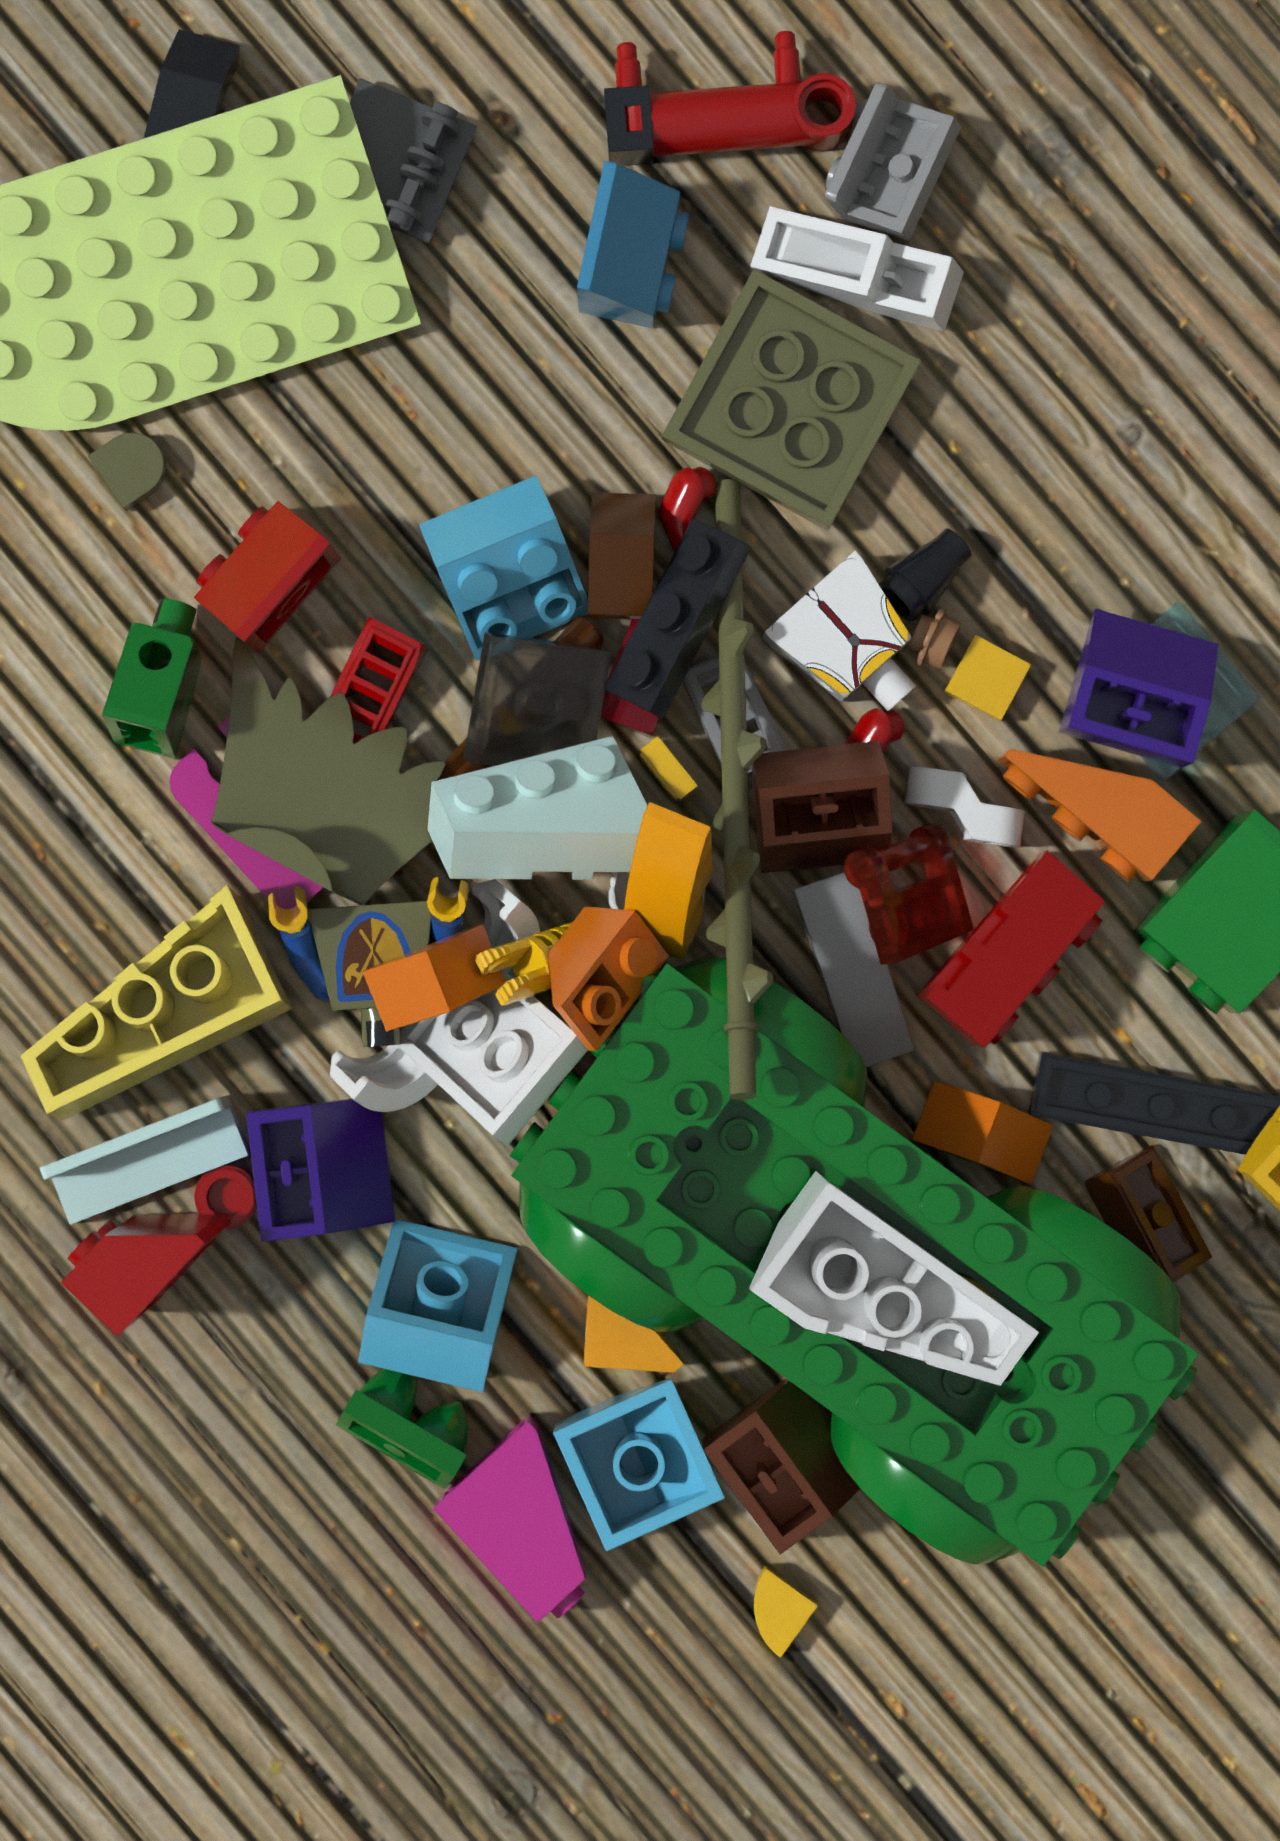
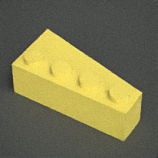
(168, 1007)

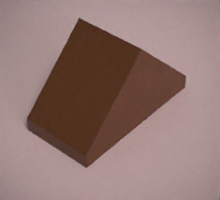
(621, 555)

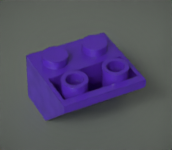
(1141, 689)
(319, 1169)

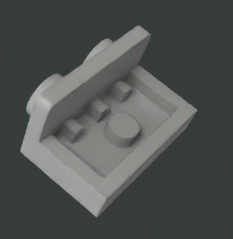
(890, 163)

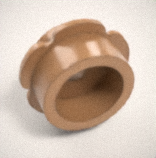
(934, 639)

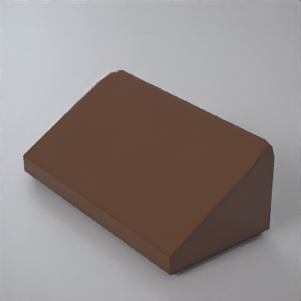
(1147, 1210)

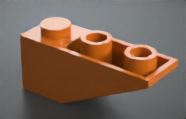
(1119, 811)

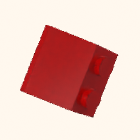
(266, 574)
(132, 1265)

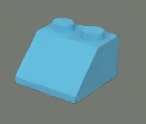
(437, 1305)
(637, 1462)

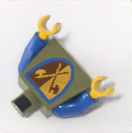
(353, 938)

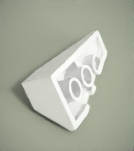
(864, 1280)

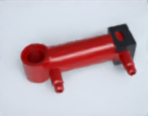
(722, 118)

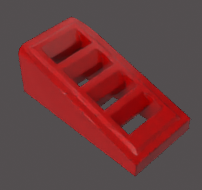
(360, 656)

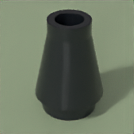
(924, 575)

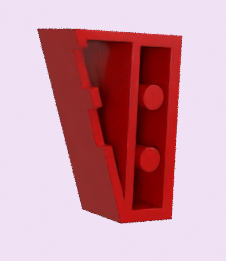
(1013, 951)

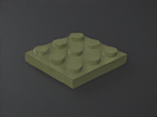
(790, 399)

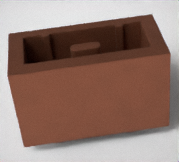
(820, 805)
(782, 1463)

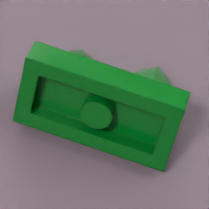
(381, 1419)

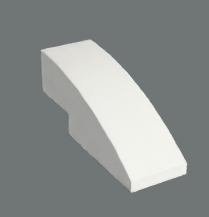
(858, 268)

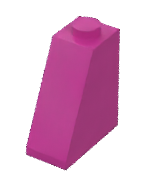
(518, 1522)

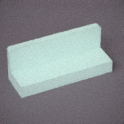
(147, 1159)

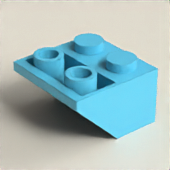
(506, 565)

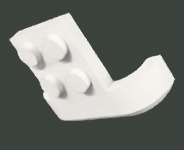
(483, 1054)

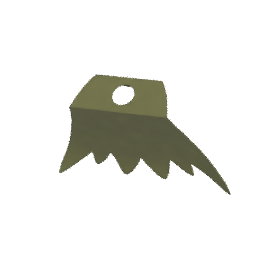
(313, 794)

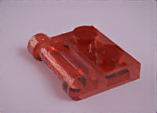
(920, 913)

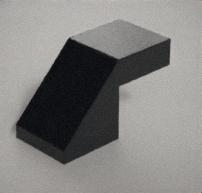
(191, 81)

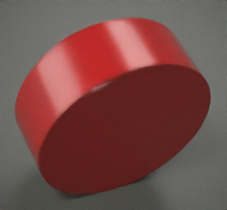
(227, 1191)

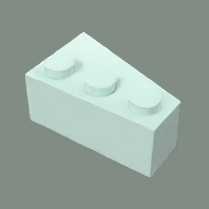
(539, 814)

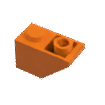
(601, 970)

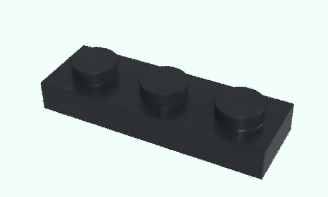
(677, 618)

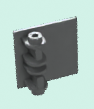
(412, 154)

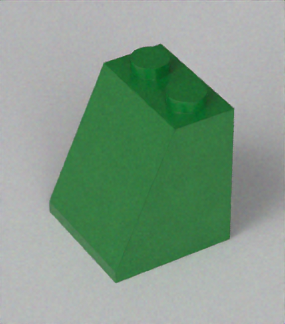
(1223, 916)

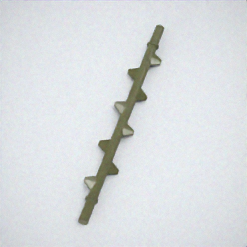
(738, 752)

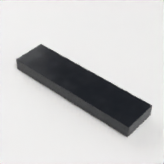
(1149, 1103)

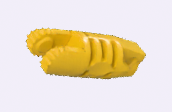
(529, 963)

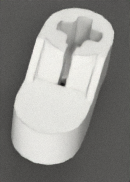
(953, 793)

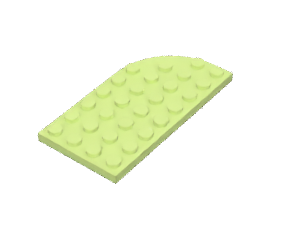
(193, 262)

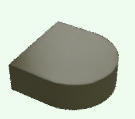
(130, 467)

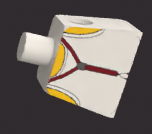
(845, 635)

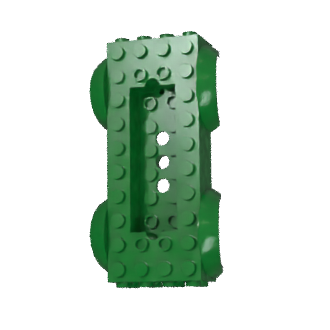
(670, 1191)

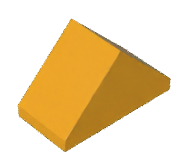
(622, 1344)

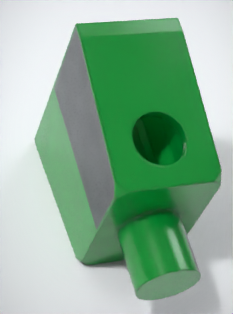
(148, 705)

